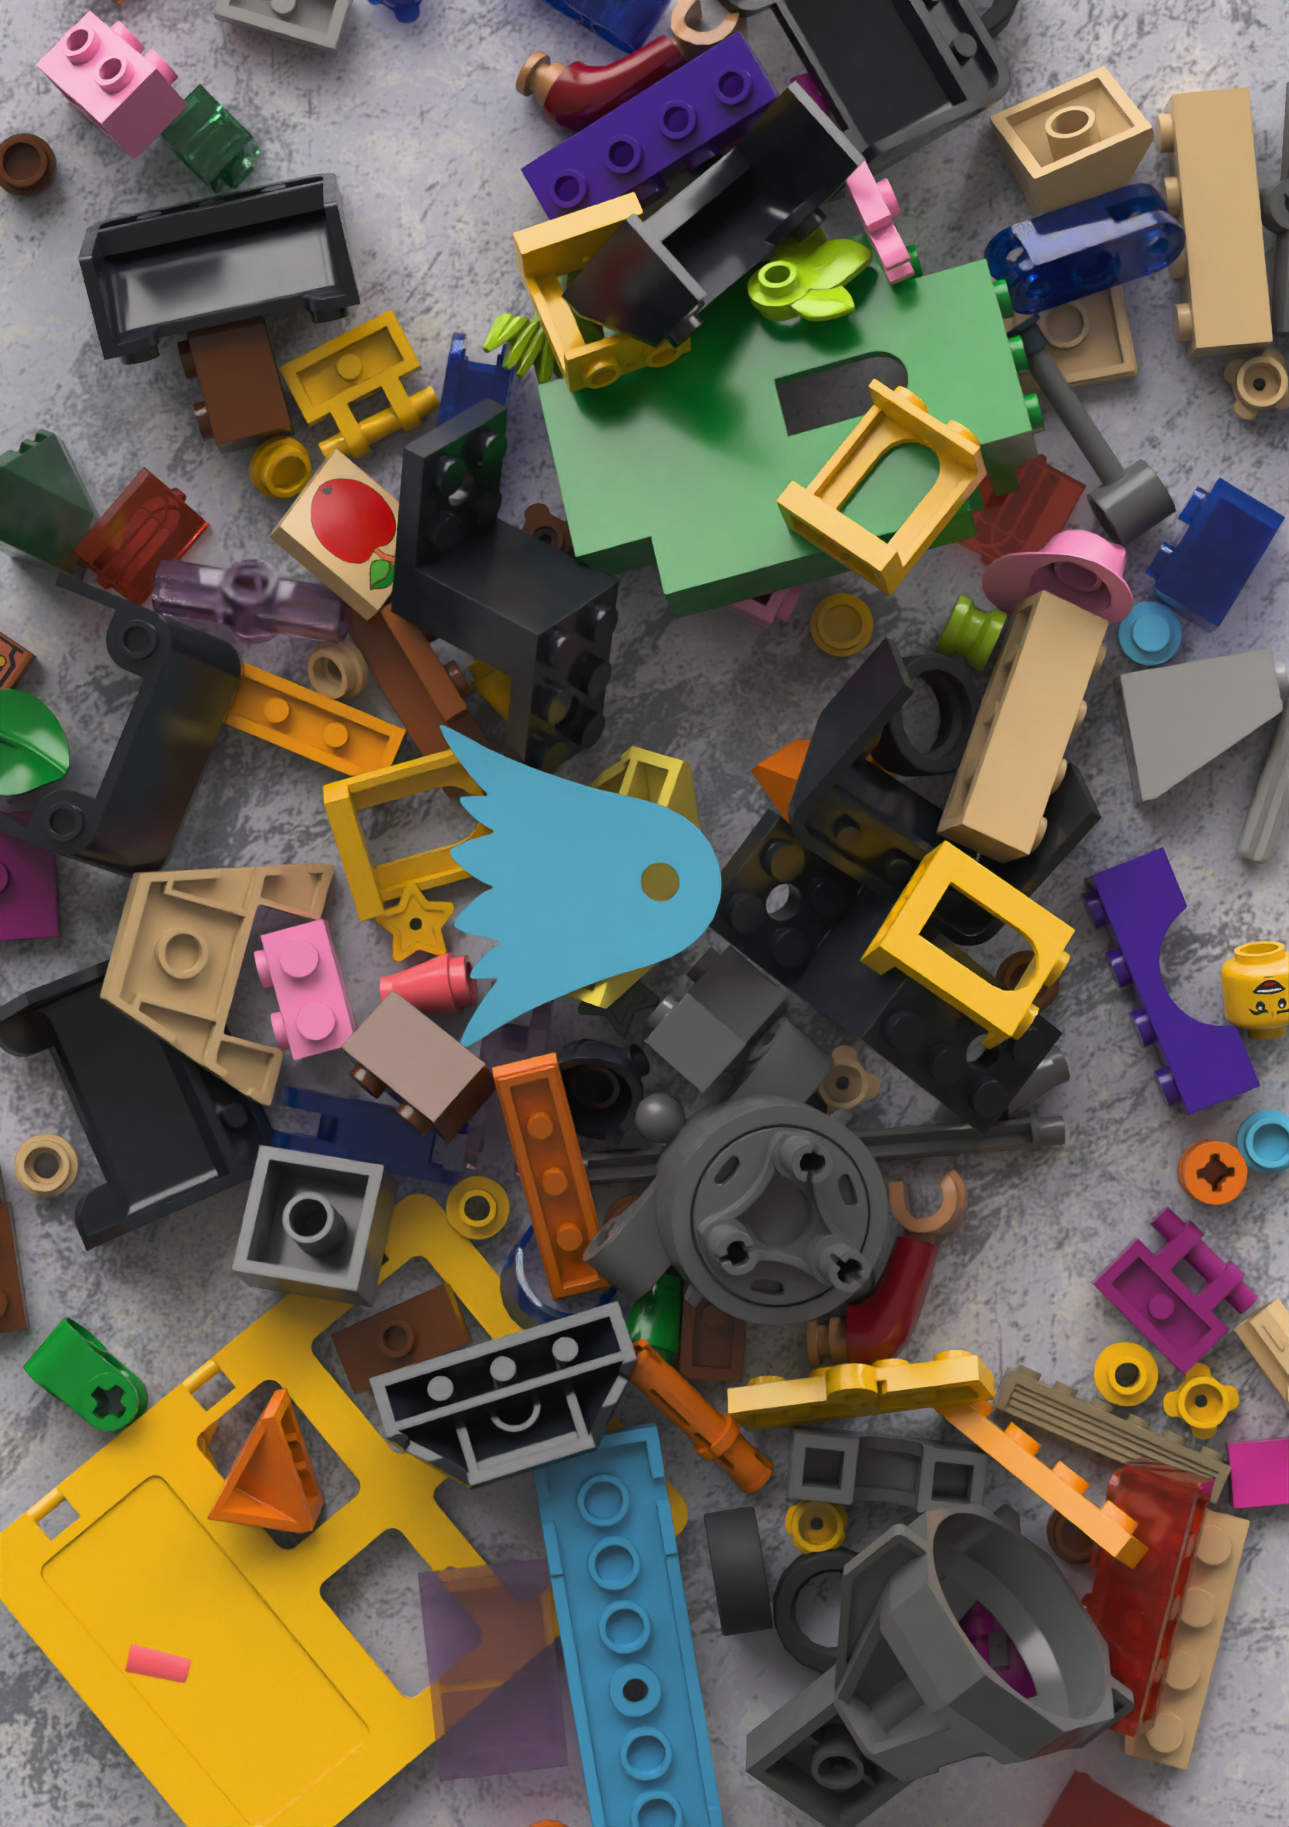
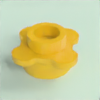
(1206, 1418)

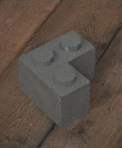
(713, 1017)

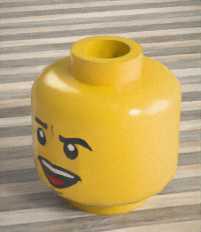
(1257, 989)

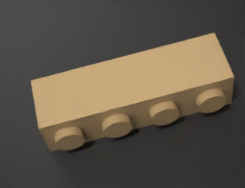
(1218, 206)
(1024, 728)

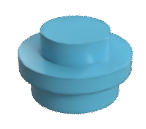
(1149, 634)
(1265, 1141)

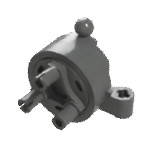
(754, 1196)

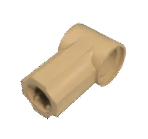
(1267, 1341)

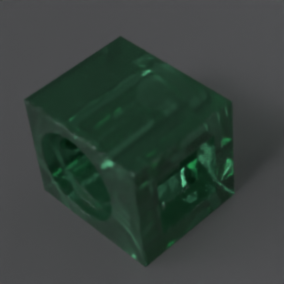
(211, 142)

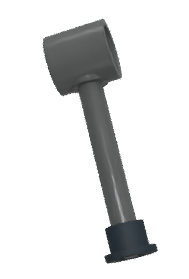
(1129, 498)

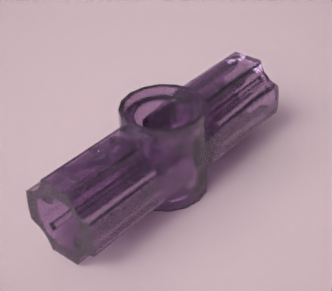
(250, 601)

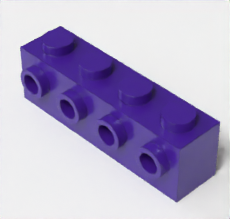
(657, 133)

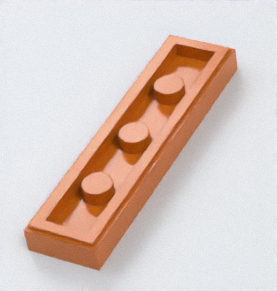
(550, 1171)

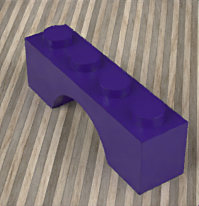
(1197, 1059)

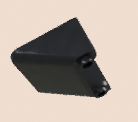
(892, 67)
(218, 264)
(149, 1112)

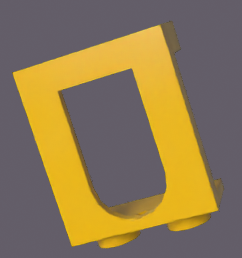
(566, 246)
(891, 421)
(379, 883)
(899, 945)

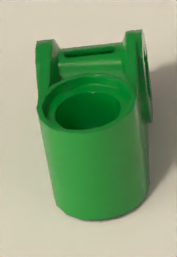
(78, 1369)

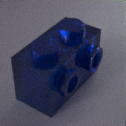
(1213, 553)

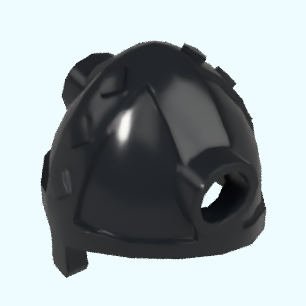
(603, 1087)

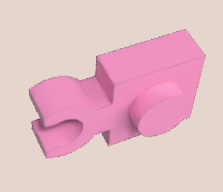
(876, 208)

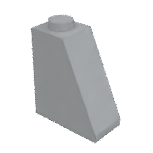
(1192, 713)

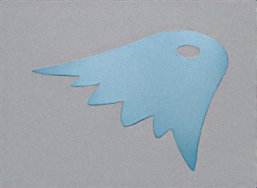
(570, 884)

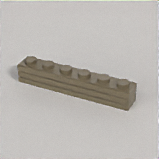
(1101, 1430)

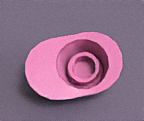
(1070, 566)

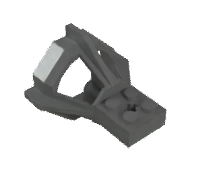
(915, 1688)

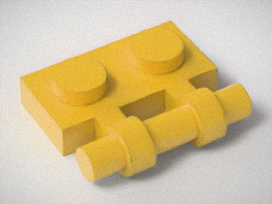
(353, 369)

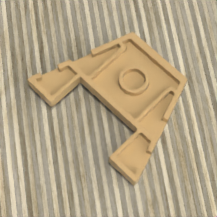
(184, 953)

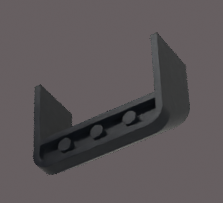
(769, 187)
(160, 753)
(884, 829)

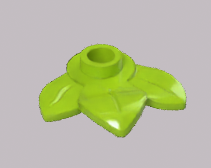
(808, 278)

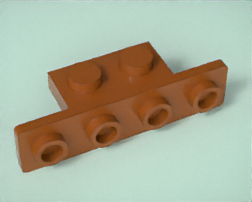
(416, 681)

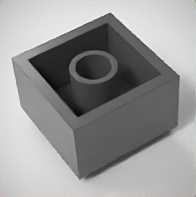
(315, 1226)

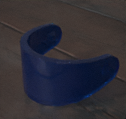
(519, 1299)

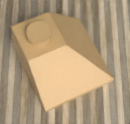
(1073, 141)

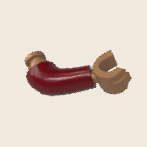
(583, 93)
(887, 1318)

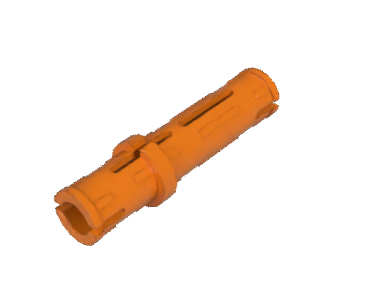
(713, 1434)

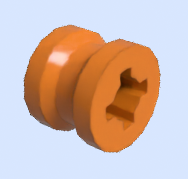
(1200, 1172)

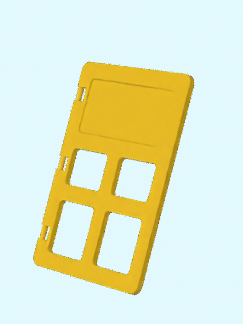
(279, 1696)

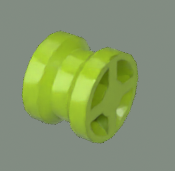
(971, 632)

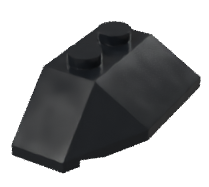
(512, 1398)

